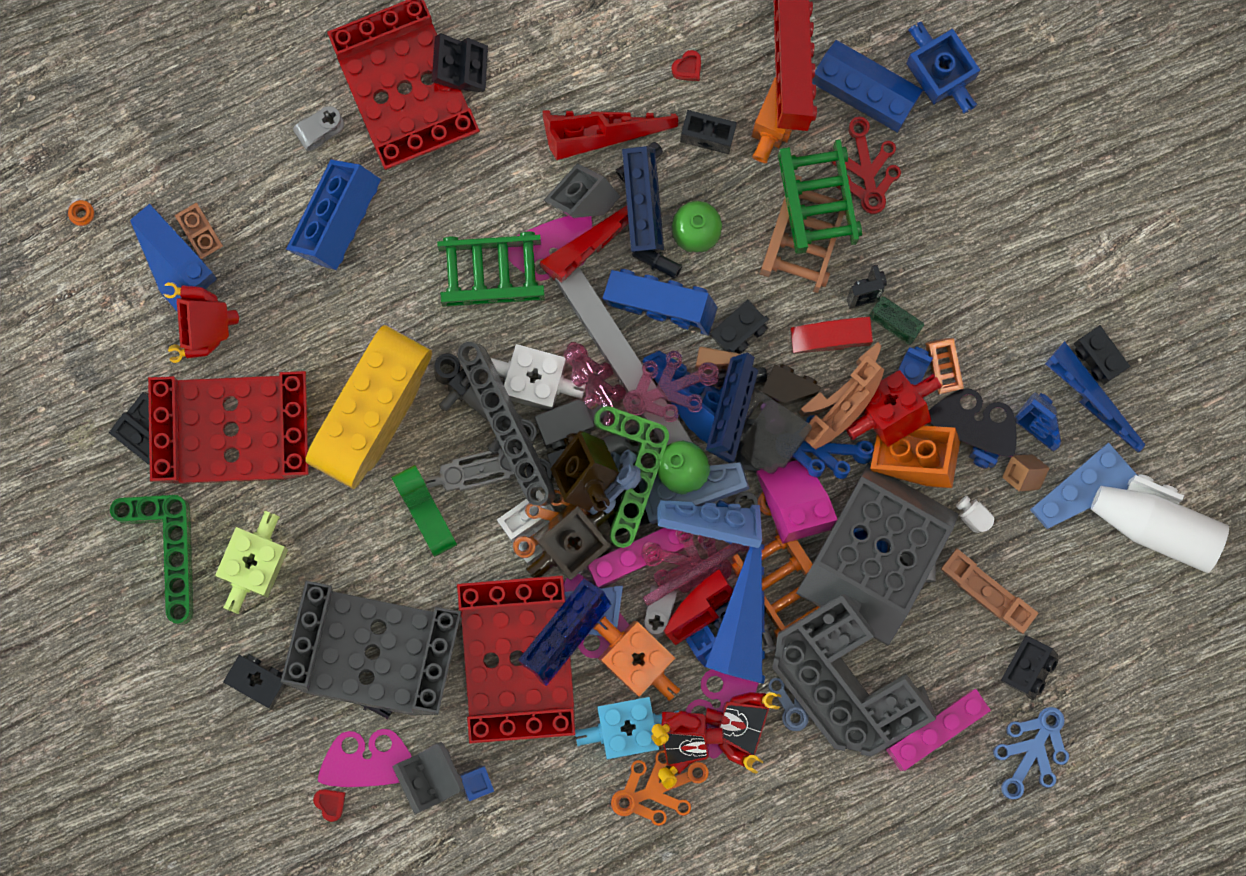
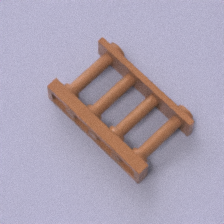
(781, 239)

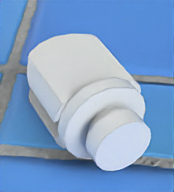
(975, 515)

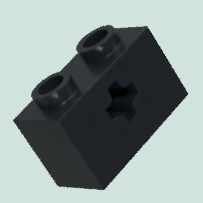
(708, 132)
(240, 679)

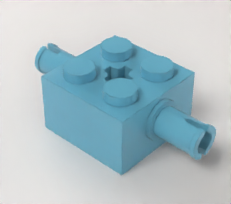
(609, 732)

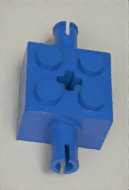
(943, 51)

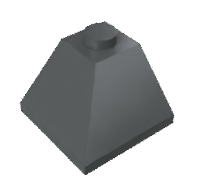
(583, 194)

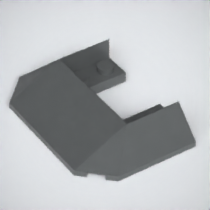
(830, 693)

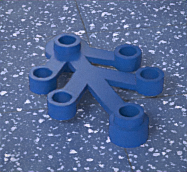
(823, 453)

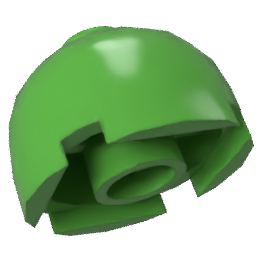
(696, 226)
(683, 467)

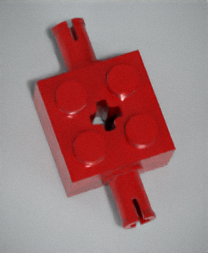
(896, 408)

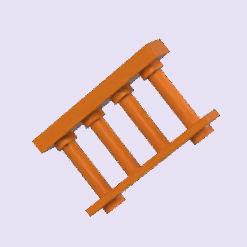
(797, 562)

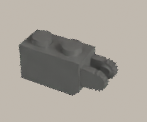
(566, 419)

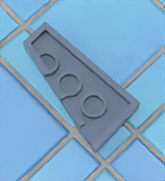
(722, 482)

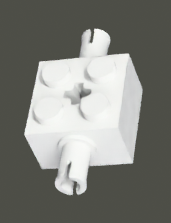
(550, 372)

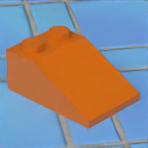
(921, 457)

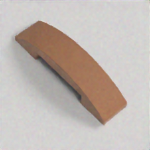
(820, 403)
(849, 406)
(988, 592)

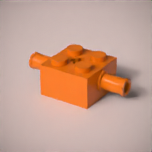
(766, 128)
(653, 658)

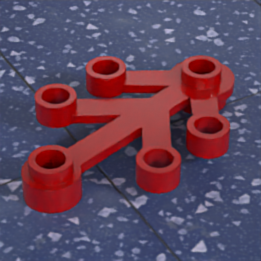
(868, 171)

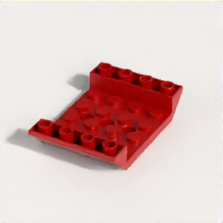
(381, 55)
(191, 419)
(509, 698)

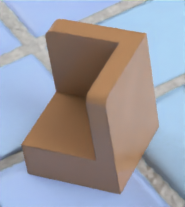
(1025, 472)

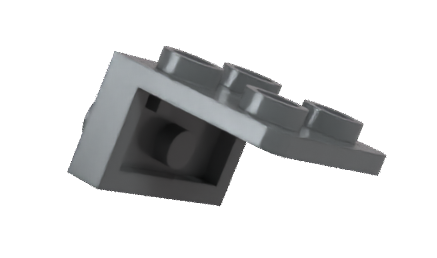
(428, 778)

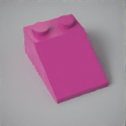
(797, 502)

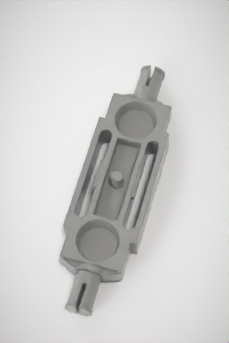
(454, 476)

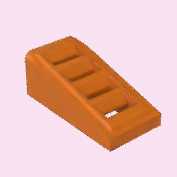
(936, 367)

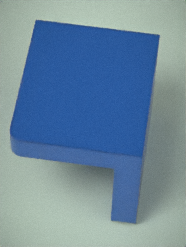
(476, 783)

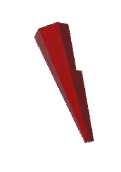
(579, 134)
(572, 255)

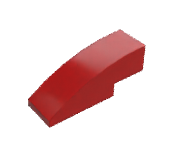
(831, 335)
(699, 607)

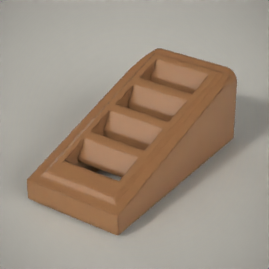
(717, 357)

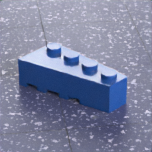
(661, 300)

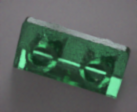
(896, 320)

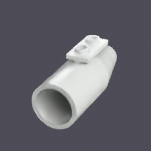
(1155, 520)

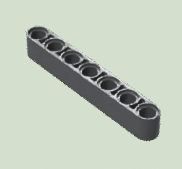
(495, 417)

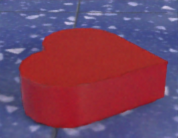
(688, 67)
(330, 803)

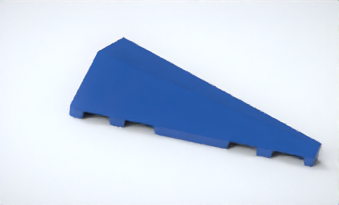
(1094, 399)
(739, 638)

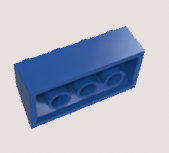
(866, 85)
(334, 214)

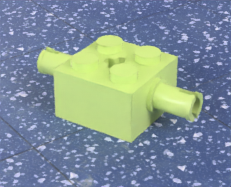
(244, 547)

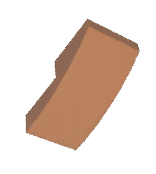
(198, 230)

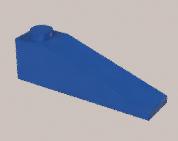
(169, 255)
(1040, 420)
(700, 421)

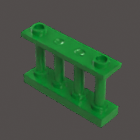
(793, 188)
(505, 291)

